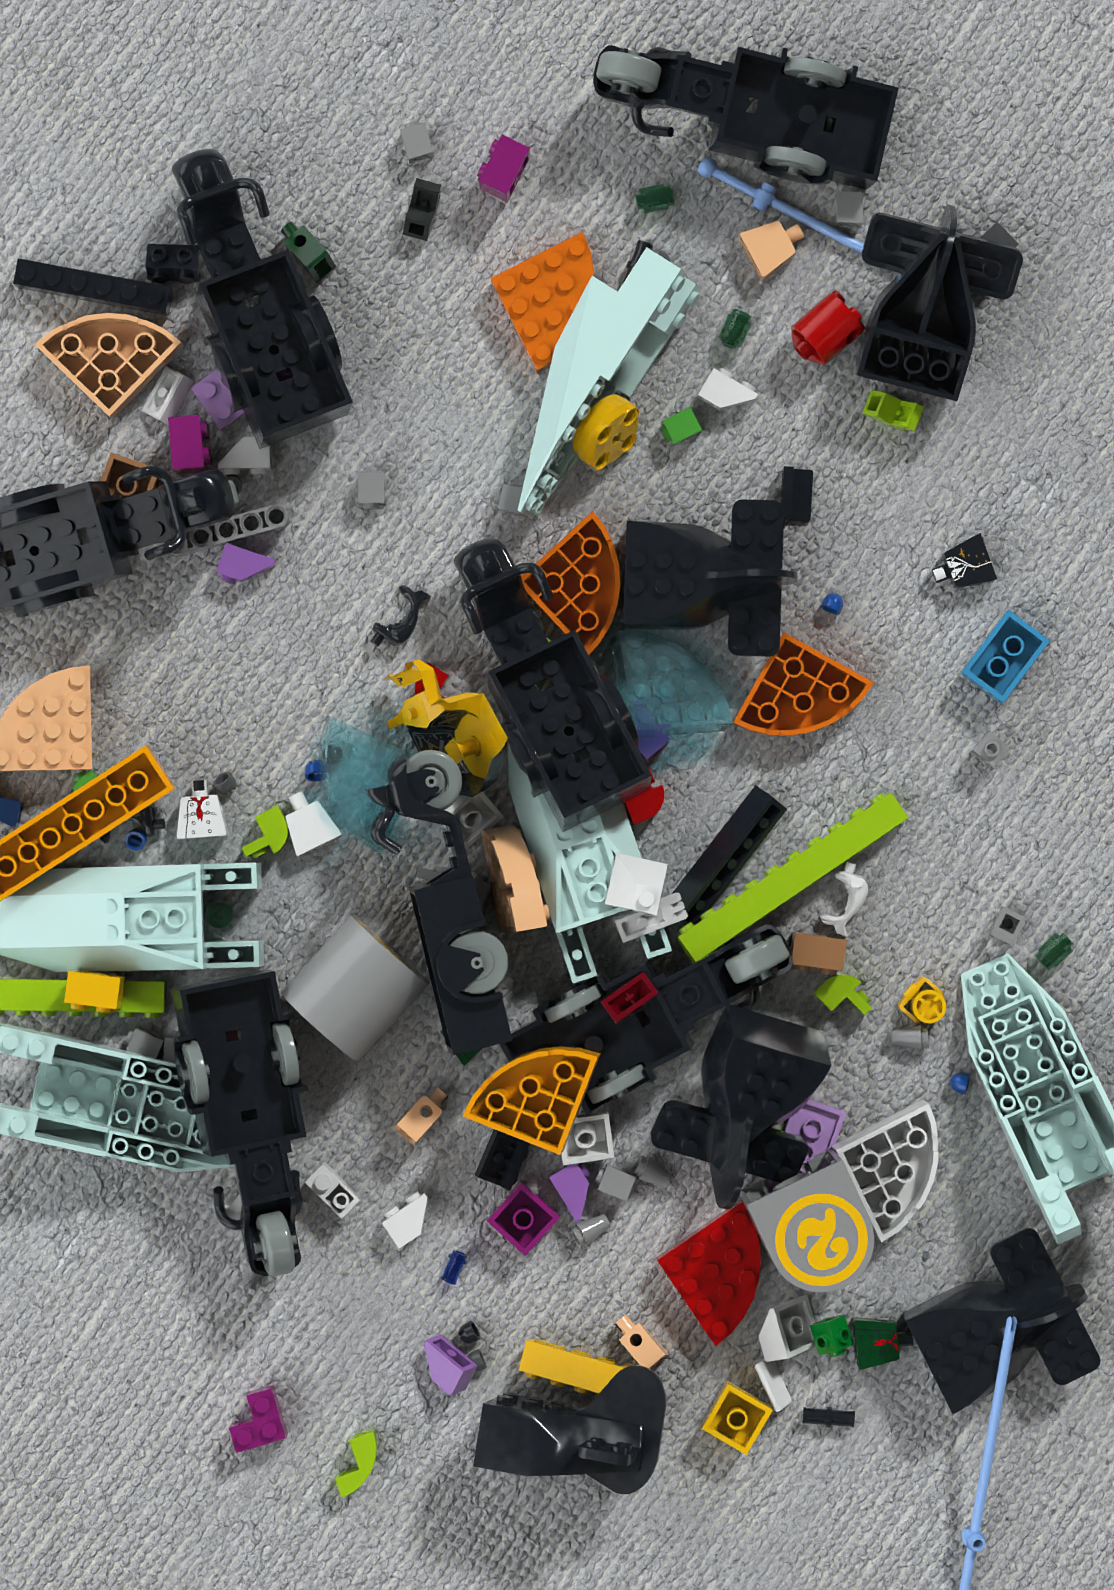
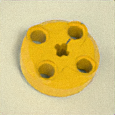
(606, 431)

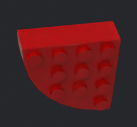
(717, 1270)

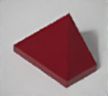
(630, 998)

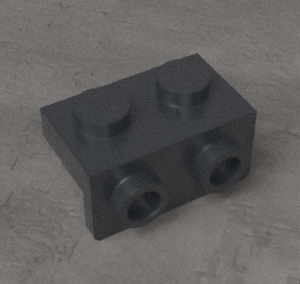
(173, 263)
(502, 1159)

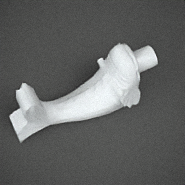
(857, 891)

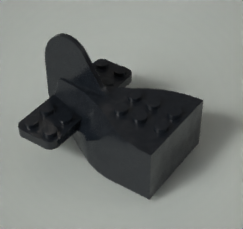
(925, 318)
(693, 577)
(751, 1080)
(966, 1325)
(609, 1440)

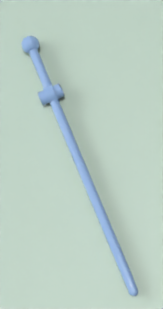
(765, 197)
(971, 1535)

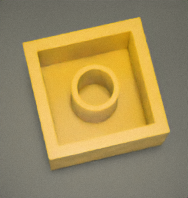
(94, 989)
(736, 1417)

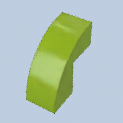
(365, 1451)

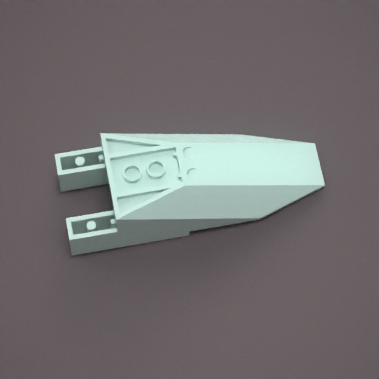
(602, 354)
(576, 869)
(124, 919)
(1038, 1087)
(105, 1103)

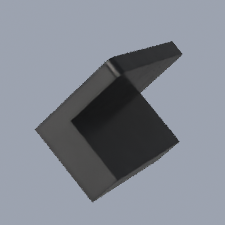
(796, 493)

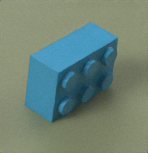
(1004, 656)

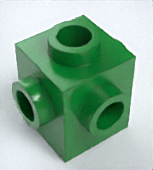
(831, 1335)

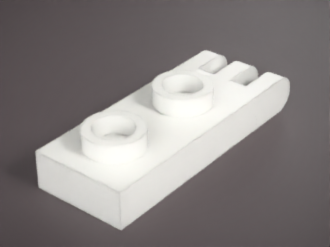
(636, 924)

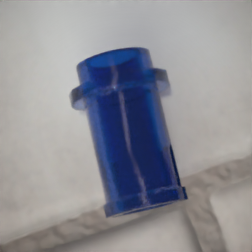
(454, 1266)

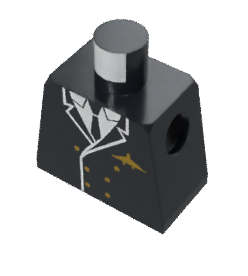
(966, 564)

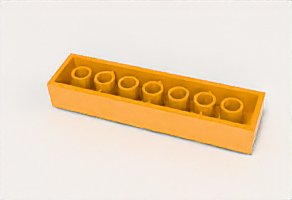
(81, 819)

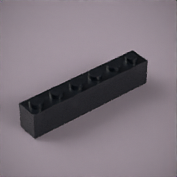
(93, 287)
(728, 853)

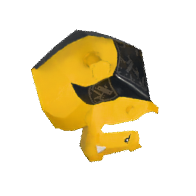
(454, 725)

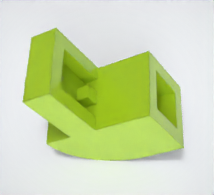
(892, 411)
(275, 833)
(841, 986)

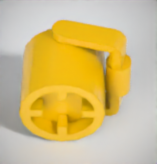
(926, 1005)

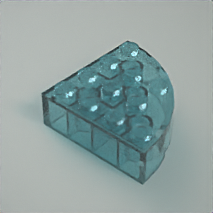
(666, 687)
(348, 767)

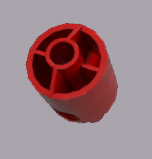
(826, 329)

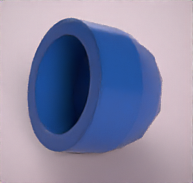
(832, 603)
(311, 769)
(134, 842)
(959, 1082)

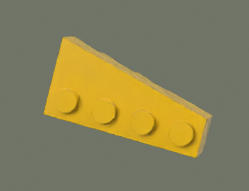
(567, 1367)

